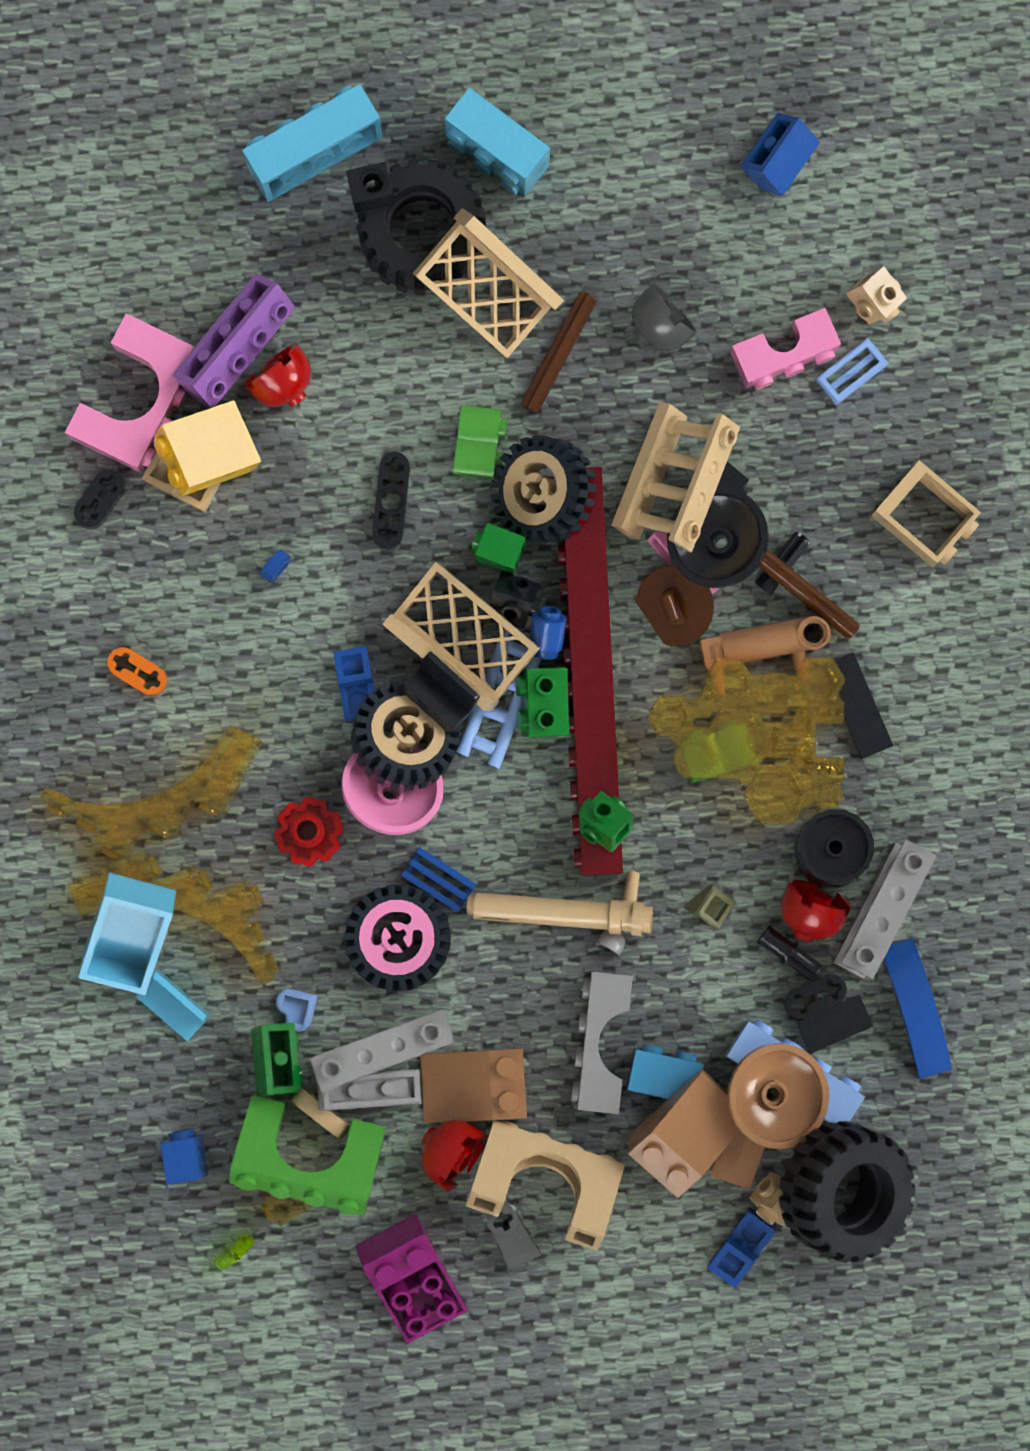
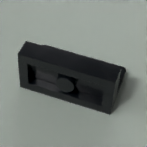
(440, 693)

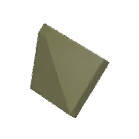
(708, 903)

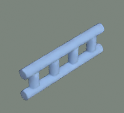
(508, 717)

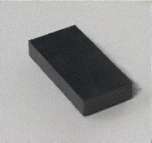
(834, 1024)

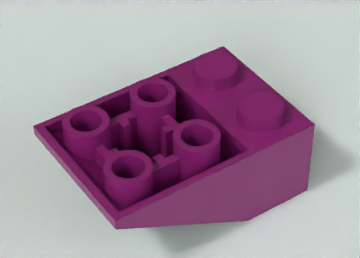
(410, 1278)

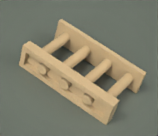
(651, 467)

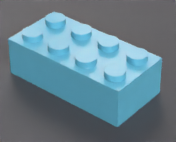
(313, 142)

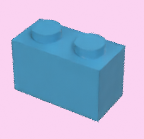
(660, 1074)

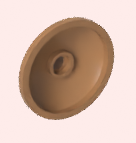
(798, 1101)

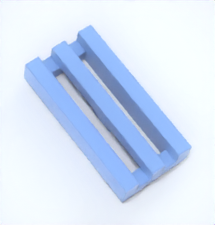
(830, 389)

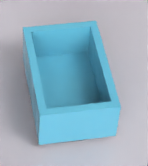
(496, 143)
(127, 934)

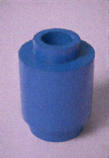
(548, 632)

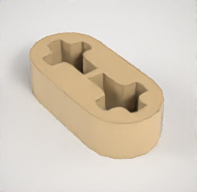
(327, 1119)

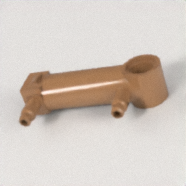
(765, 642)

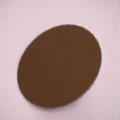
(675, 606)

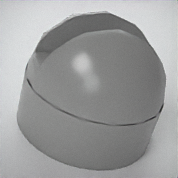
(611, 941)

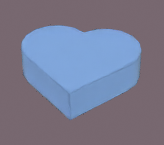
(297, 1007)

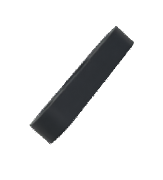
(402, 477)

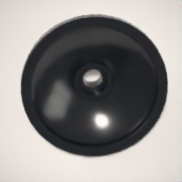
(729, 517)

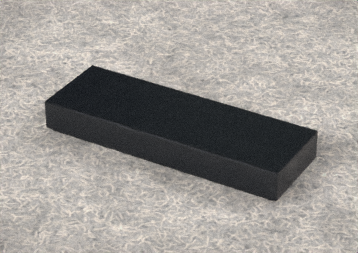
(861, 710)

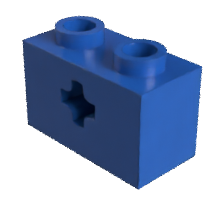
(184, 1157)

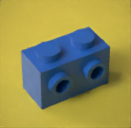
(780, 154)

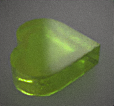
(234, 1251)

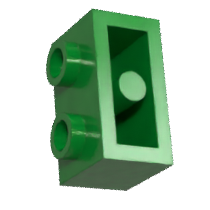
(543, 702)
(276, 1059)

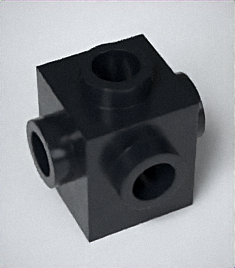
(515, 598)

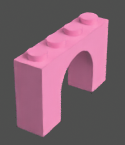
(133, 440)

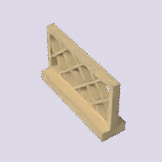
(511, 268)
(424, 642)

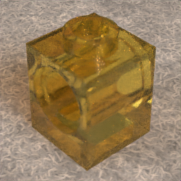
(276, 1213)

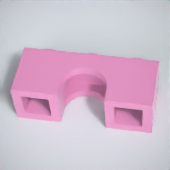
(760, 363)

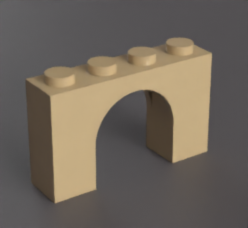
(591, 1177)

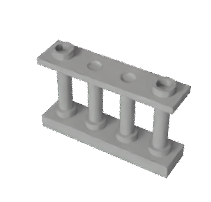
(884, 909)
(382, 1050)

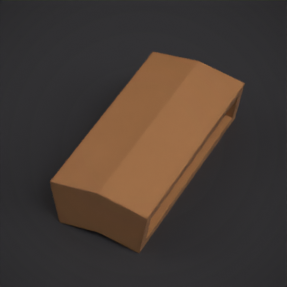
(738, 1162)

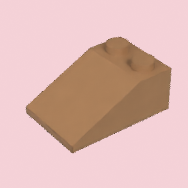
(473, 1085)
(685, 1134)

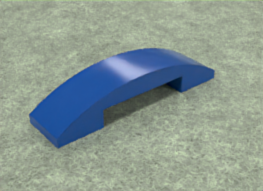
(917, 1009)

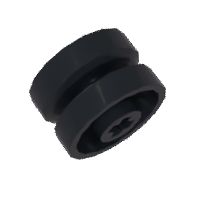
(819, 863)

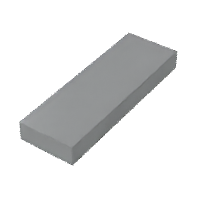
(374, 1090)

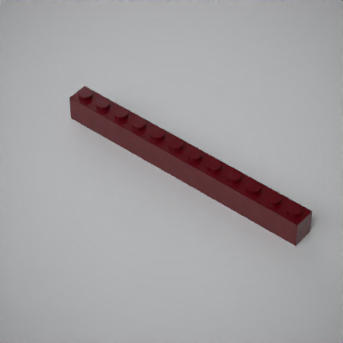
(591, 676)

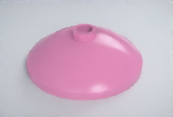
(394, 816)

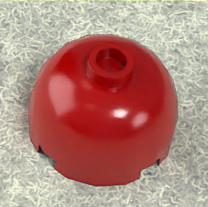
(282, 378)
(813, 912)
(450, 1151)

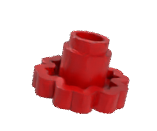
(309, 832)

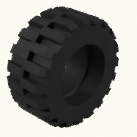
(416, 184)
(878, 1206)

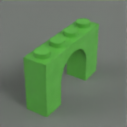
(341, 1186)

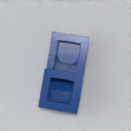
(354, 679)
(741, 1248)

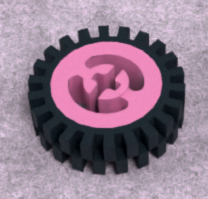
(369, 958)

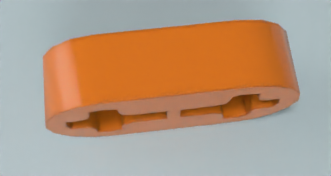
(142, 665)

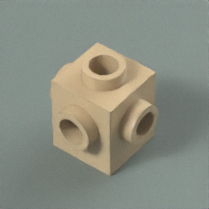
(877, 296)
(767, 1199)

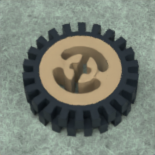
(561, 494)
(391, 756)

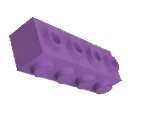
(234, 341)

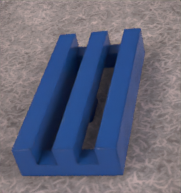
(414, 863)

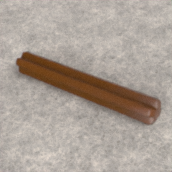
(559, 352)
(809, 595)

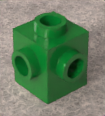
(605, 821)

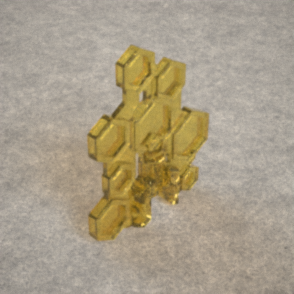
(741, 739)

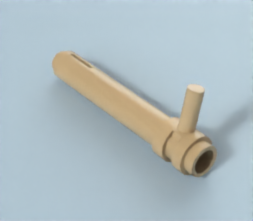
(616, 916)

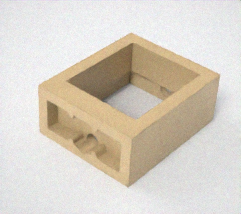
(947, 494)

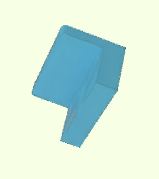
(174, 1006)

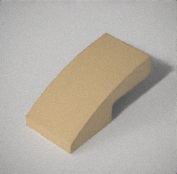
(157, 476)

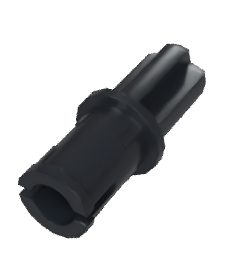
(789, 555)
(789, 953)

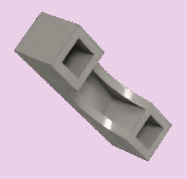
(598, 1087)

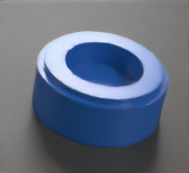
(275, 566)

